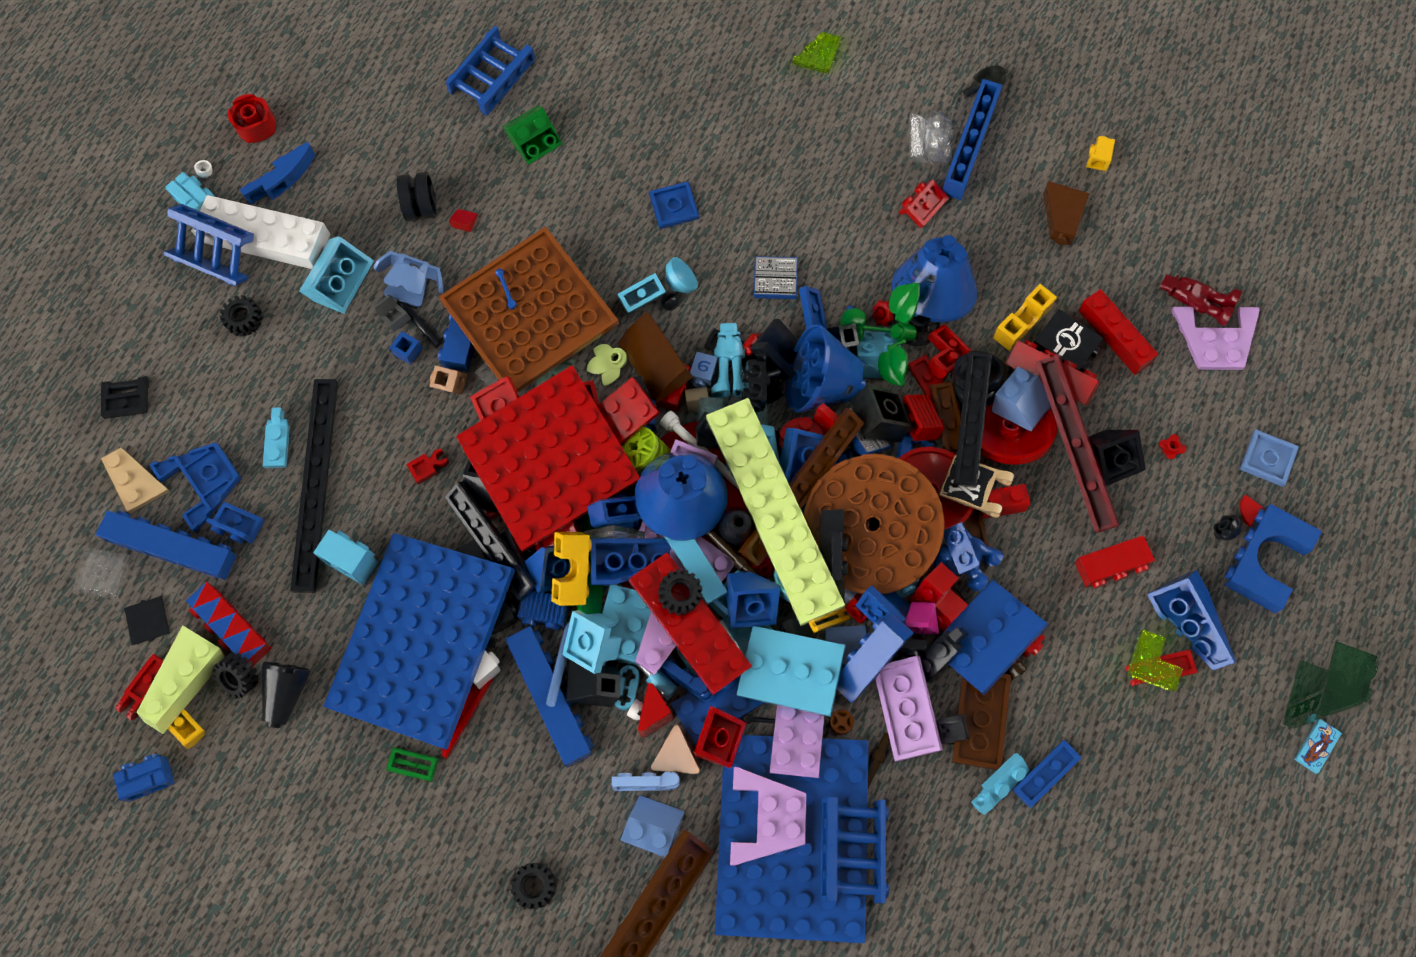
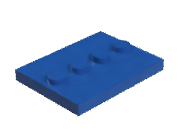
(998, 635)

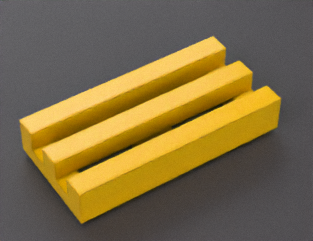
(842, 618)

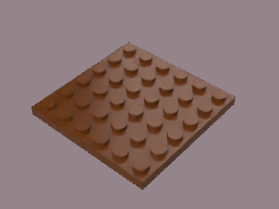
(553, 313)

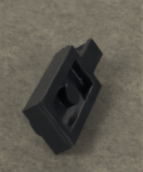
(942, 652)

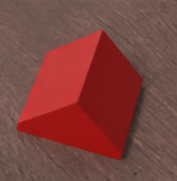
(654, 712)
(720, 738)

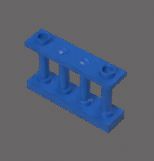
(498, 86)
(220, 231)
(832, 861)

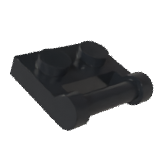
(124, 403)

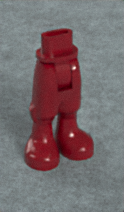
(1198, 296)

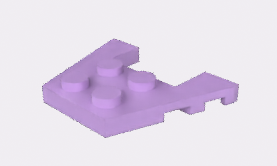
(1218, 346)
(780, 817)

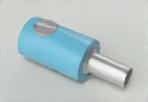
(661, 682)

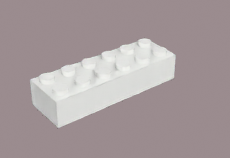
(275, 233)

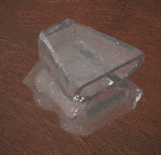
(930, 138)

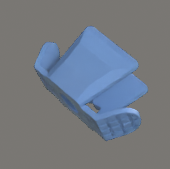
(405, 281)

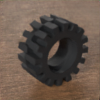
(235, 306)
(680, 578)
(235, 675)
(518, 886)

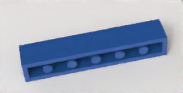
(972, 139)
(166, 545)
(538, 674)

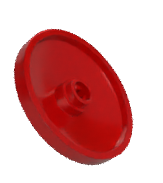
(1013, 444)
(934, 465)

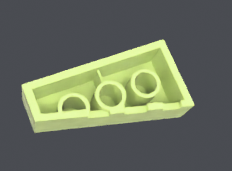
(179, 679)

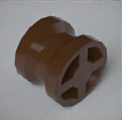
(844, 719)

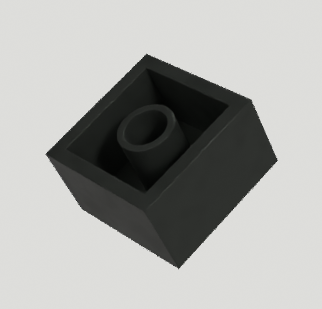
(882, 413)

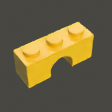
(1017, 325)
(573, 587)

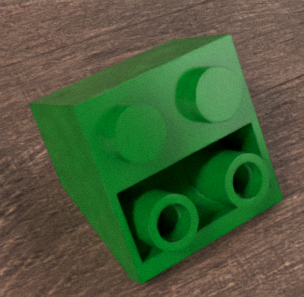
(532, 134)

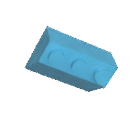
(336, 275)

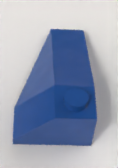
(621, 558)
(1191, 610)

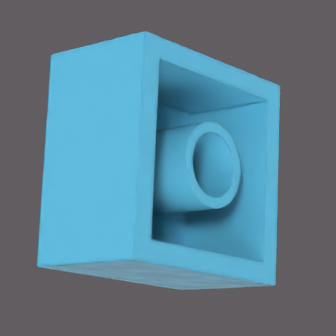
(346, 556)

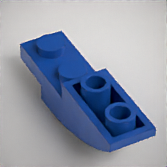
(287, 172)

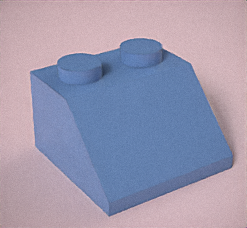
(1022, 399)
(652, 826)

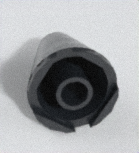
(281, 691)

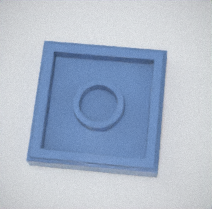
(1269, 458)

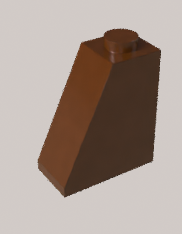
(1063, 211)

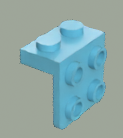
(869, 350)

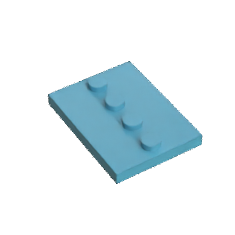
(792, 671)

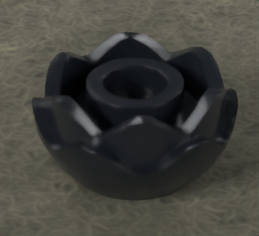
(1227, 528)

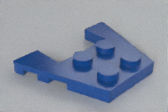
(208, 473)

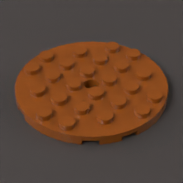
(907, 514)

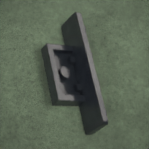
(834, 546)

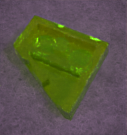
(819, 54)

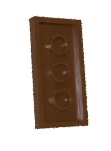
(986, 724)

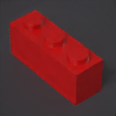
(1115, 562)

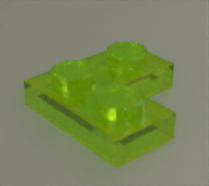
(1147, 666)

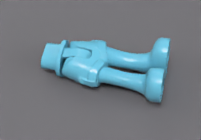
(728, 349)

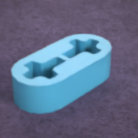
(632, 688)

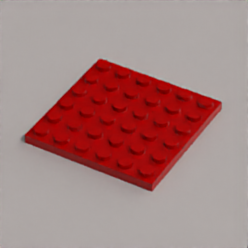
(547, 458)

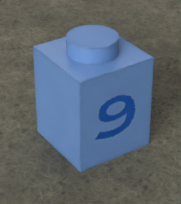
(703, 370)

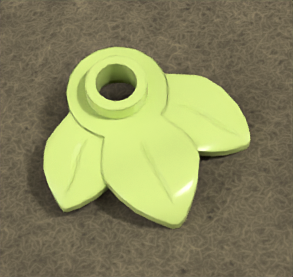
(604, 363)

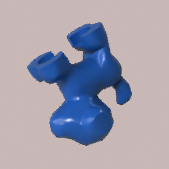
(977, 579)

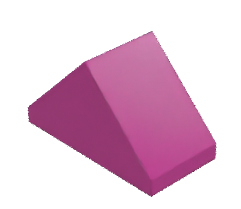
(922, 618)

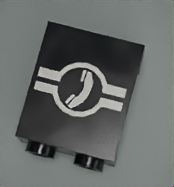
(1069, 340)

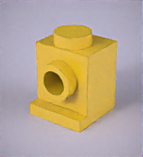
(1101, 153)

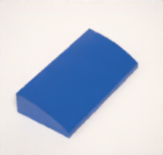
(795, 451)

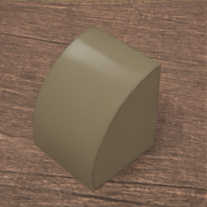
(693, 398)

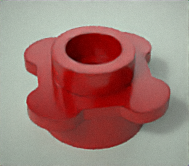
(1172, 452)

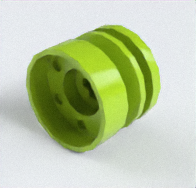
(644, 448)

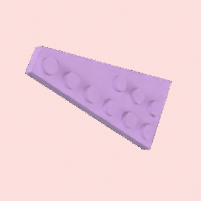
(656, 643)

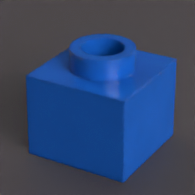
(403, 343)

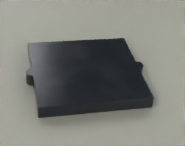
(146, 620)

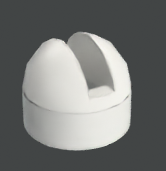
(205, 166)
(635, 709)

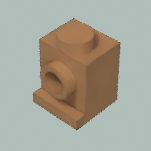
(448, 380)

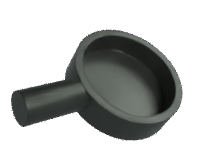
(991, 73)

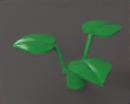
(903, 303)

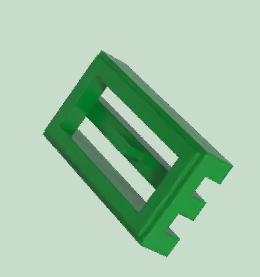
(432, 769)

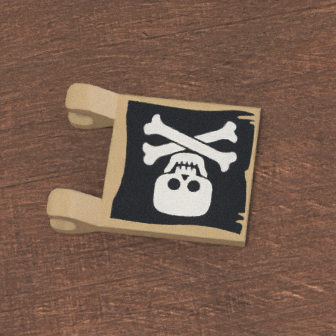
(978, 496)

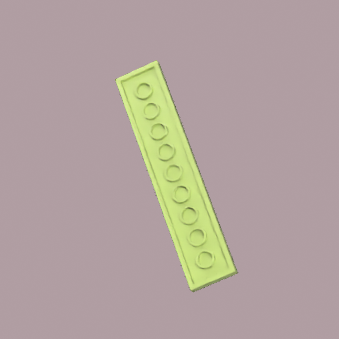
(775, 512)

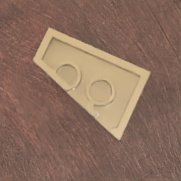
(132, 480)

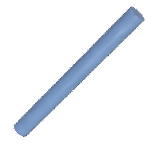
(558, 671)

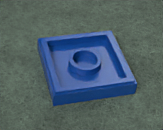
(674, 205)

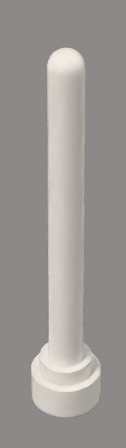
(671, 422)

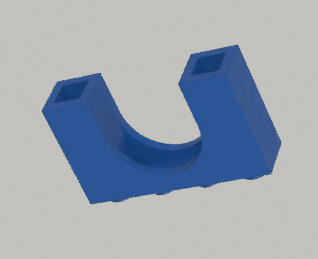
(1248, 577)

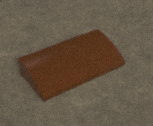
(654, 357)

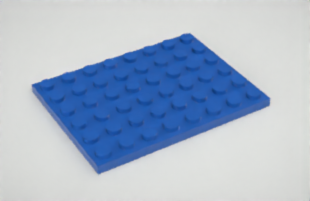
(420, 640)
(783, 890)

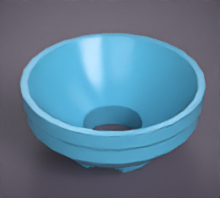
(680, 276)

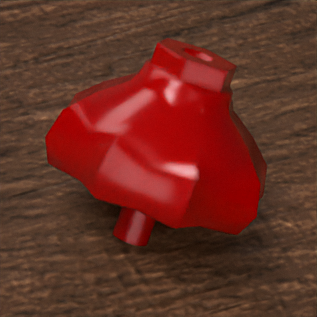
(882, 313)

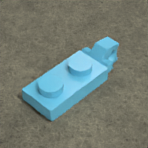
(276, 440)
(1001, 783)

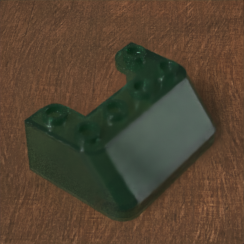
(1325, 692)

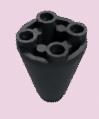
(732, 534)

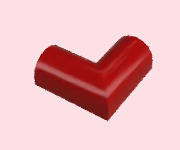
(950, 349)

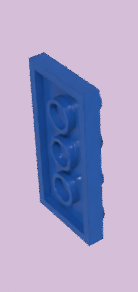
(694, 711)

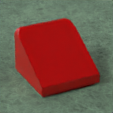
(463, 220)

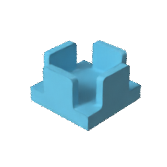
(589, 641)

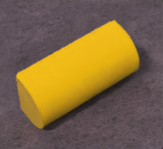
(186, 730)

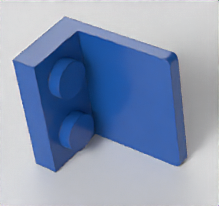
(875, 605)

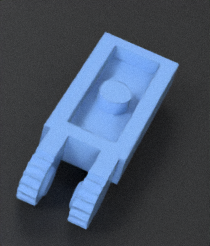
(646, 782)

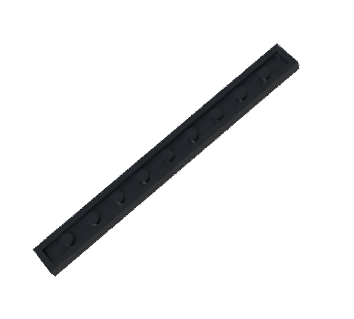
(314, 486)

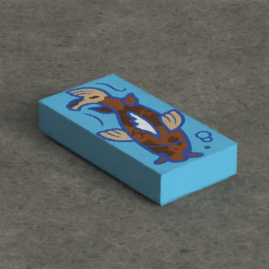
(1318, 746)

